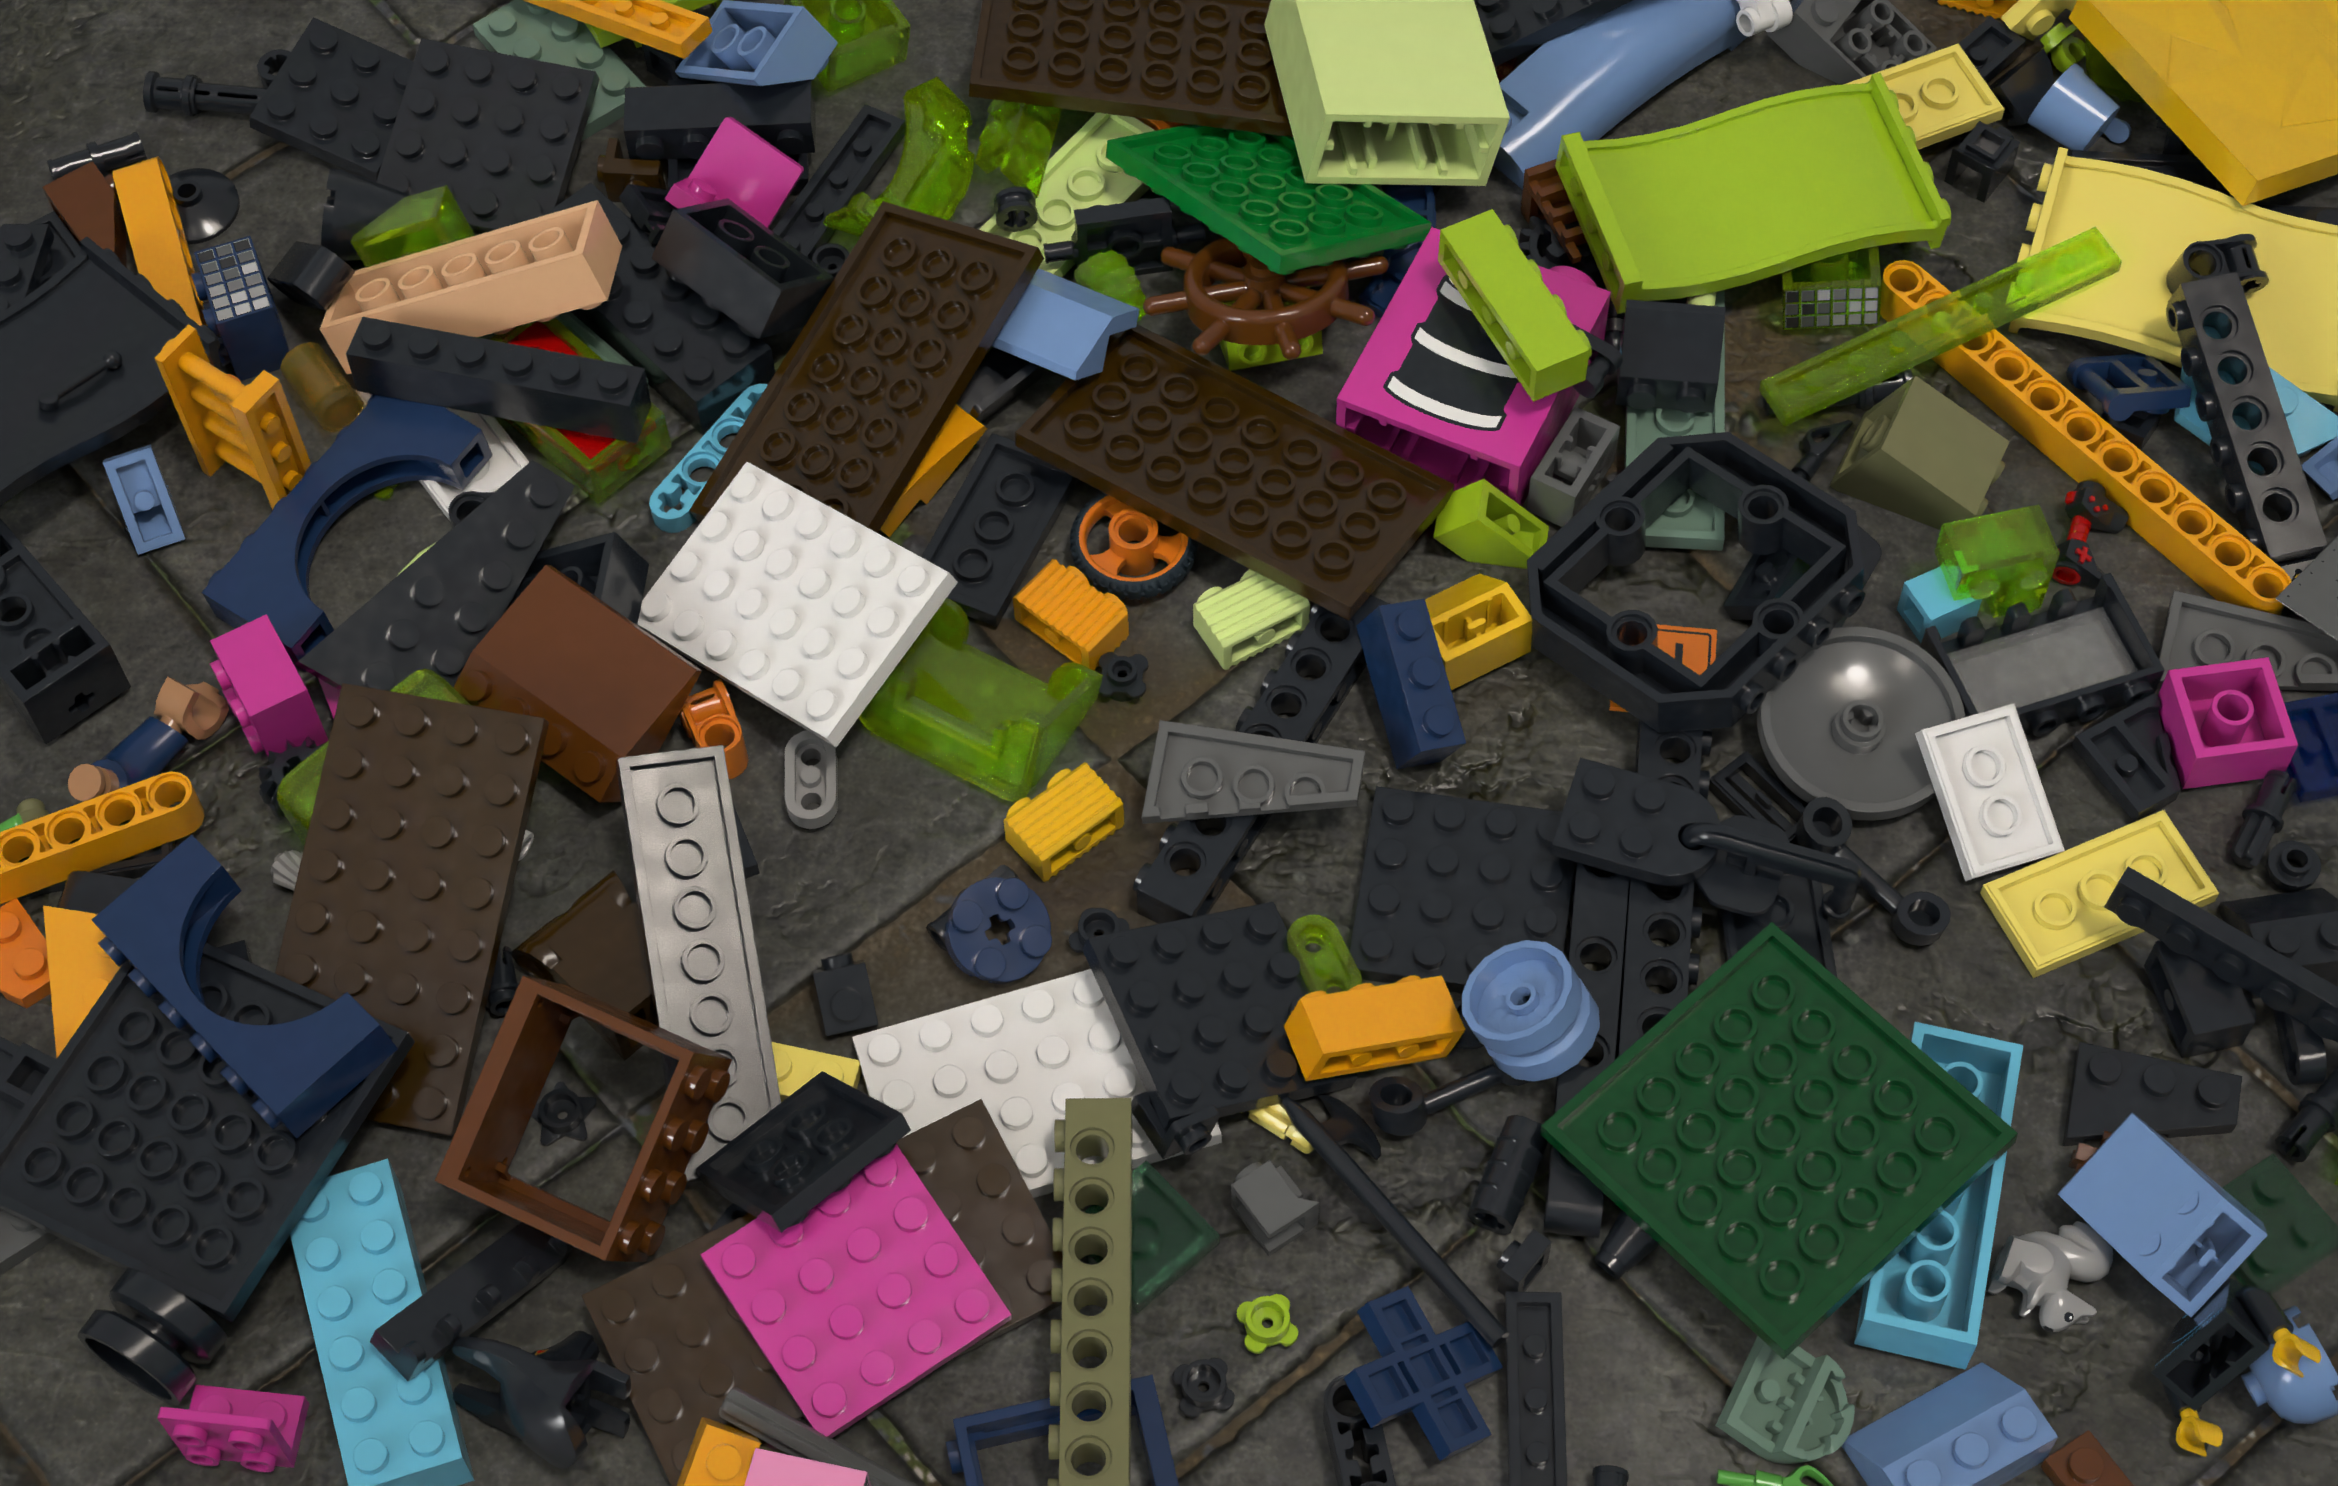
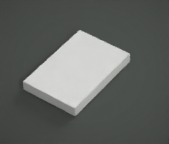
(1989, 792)

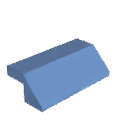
(1064, 326)

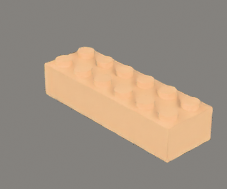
(485, 280)

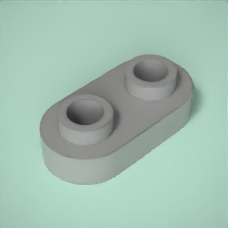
(810, 783)

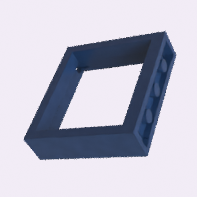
(1033, 1420)

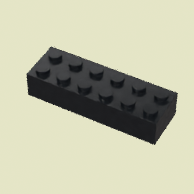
(657, 324)

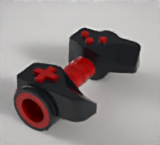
(2087, 510)

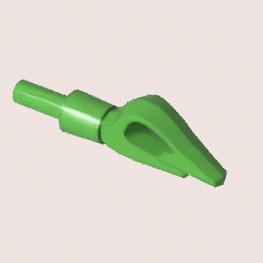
(1763, 1478)

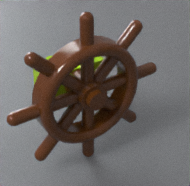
(1257, 312)

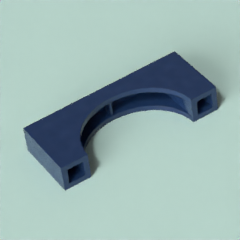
(381, 447)

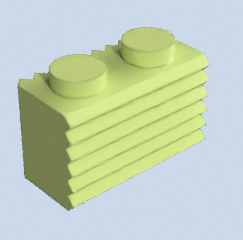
(1248, 617)

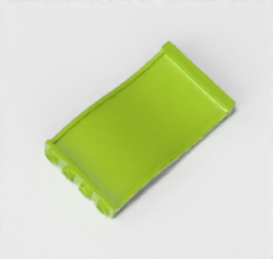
(1751, 192)

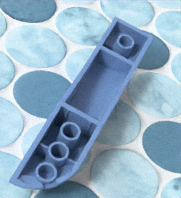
(1605, 72)

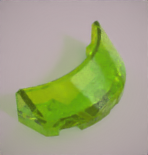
(933, 163)

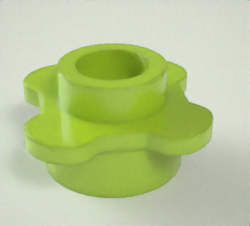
(1267, 1308)

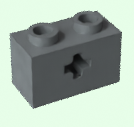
(1573, 467)

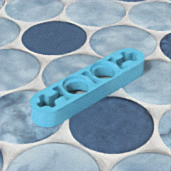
(704, 454)

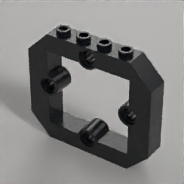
(1772, 513)

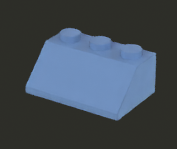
(760, 46)
(1958, 1434)

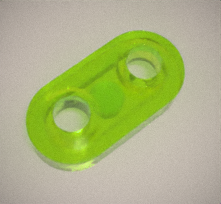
(1328, 966)

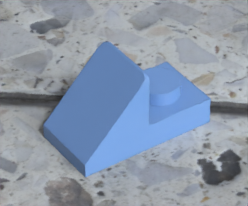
(144, 499)

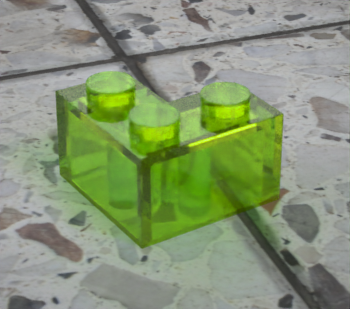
(1999, 558)

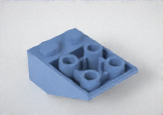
(2163, 1214)

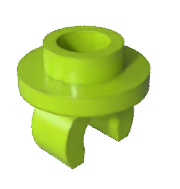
(2063, 46)

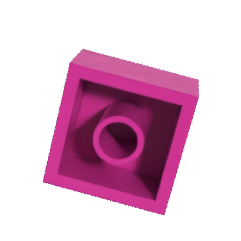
(265, 688)
(2226, 722)

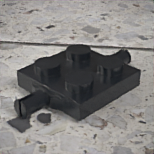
(1131, 229)

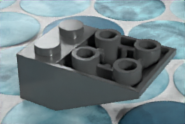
(1850, 38)

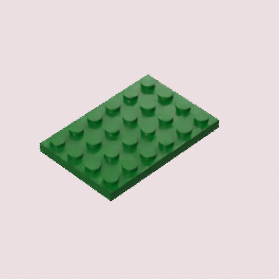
(1258, 199)

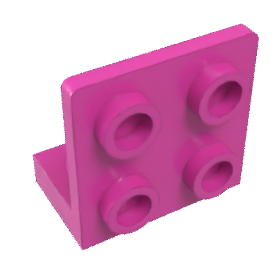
(742, 169)
(238, 1427)

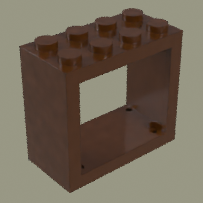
(509, 1092)

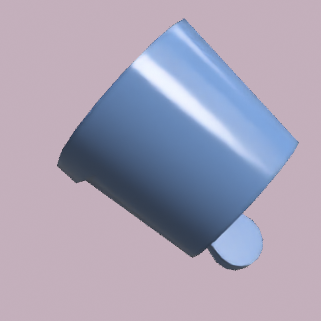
(2078, 112)

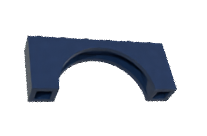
(290, 1066)

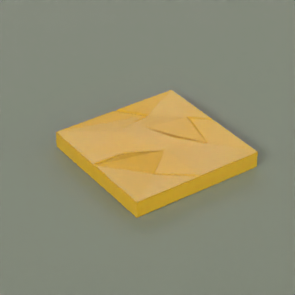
(2233, 80)

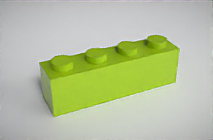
(1514, 304)

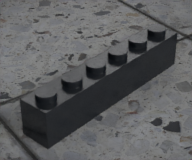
(499, 379)

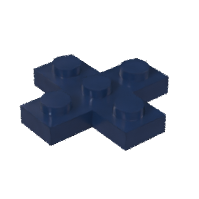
(1423, 1373)

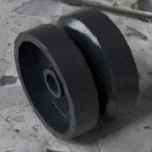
(152, 1336)

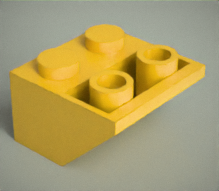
(1479, 627)

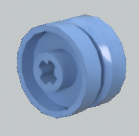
(1530, 1010)

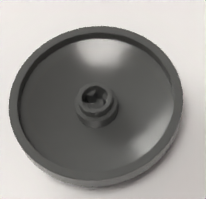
(1852, 720)

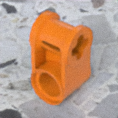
(712, 721)

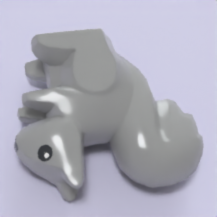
(2042, 1267)

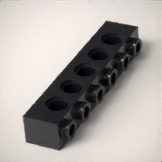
(2223, 306)

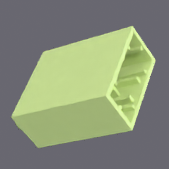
(1388, 90)

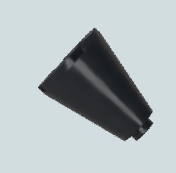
(350, 208)

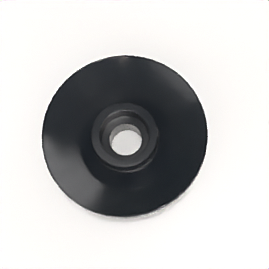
(205, 203)

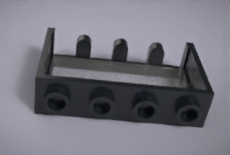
(2053, 663)

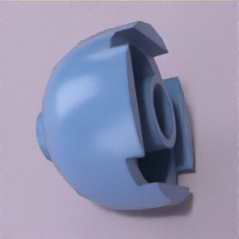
(2290, 1396)

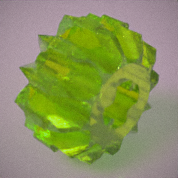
(1113, 277)

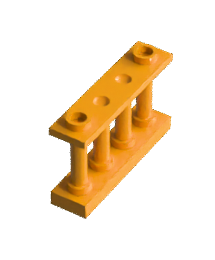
(232, 420)

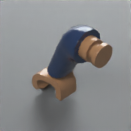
(154, 743)

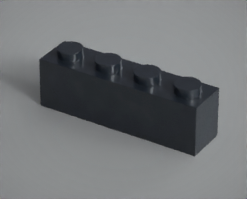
(684, 118)

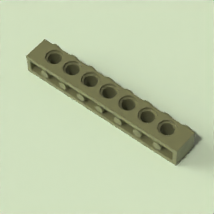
(1104, 1130)

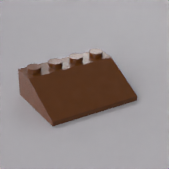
(586, 672)

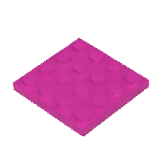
(858, 1294)

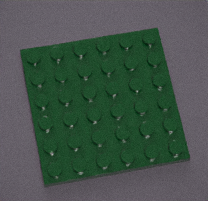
(1778, 1138)

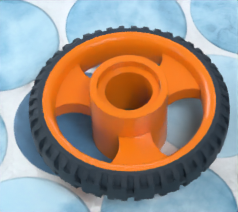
(1128, 558)

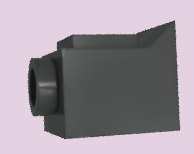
(1272, 1206)

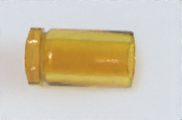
(321, 386)

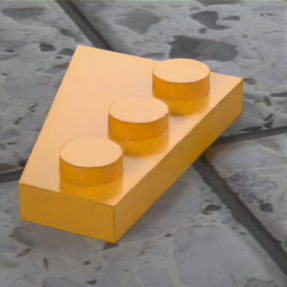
(76, 969)

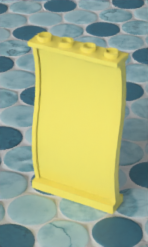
(2149, 225)

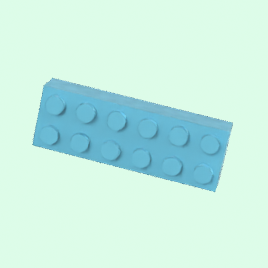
(355, 1276)
(1934, 1288)

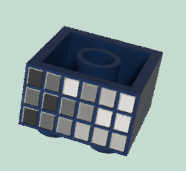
(240, 308)

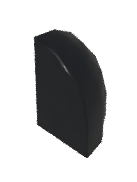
(2024, 87)

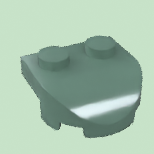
(1788, 1406)

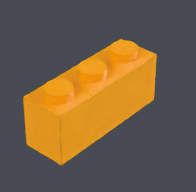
(1373, 1027)

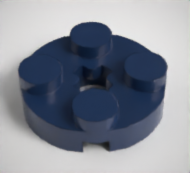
(989, 959)

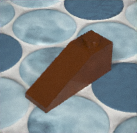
(90, 208)

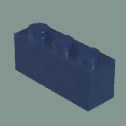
(1410, 683)

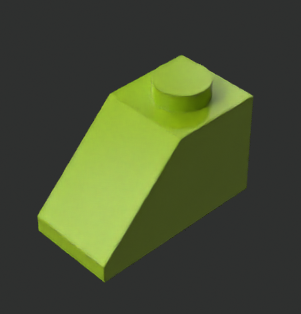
(1489, 527)

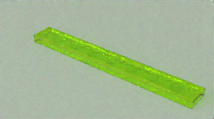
(1939, 326)

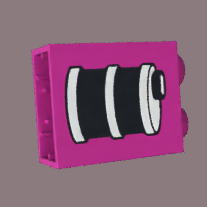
(1445, 392)

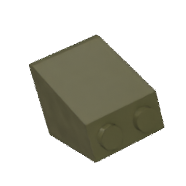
(1922, 457)

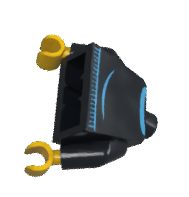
(2216, 1347)

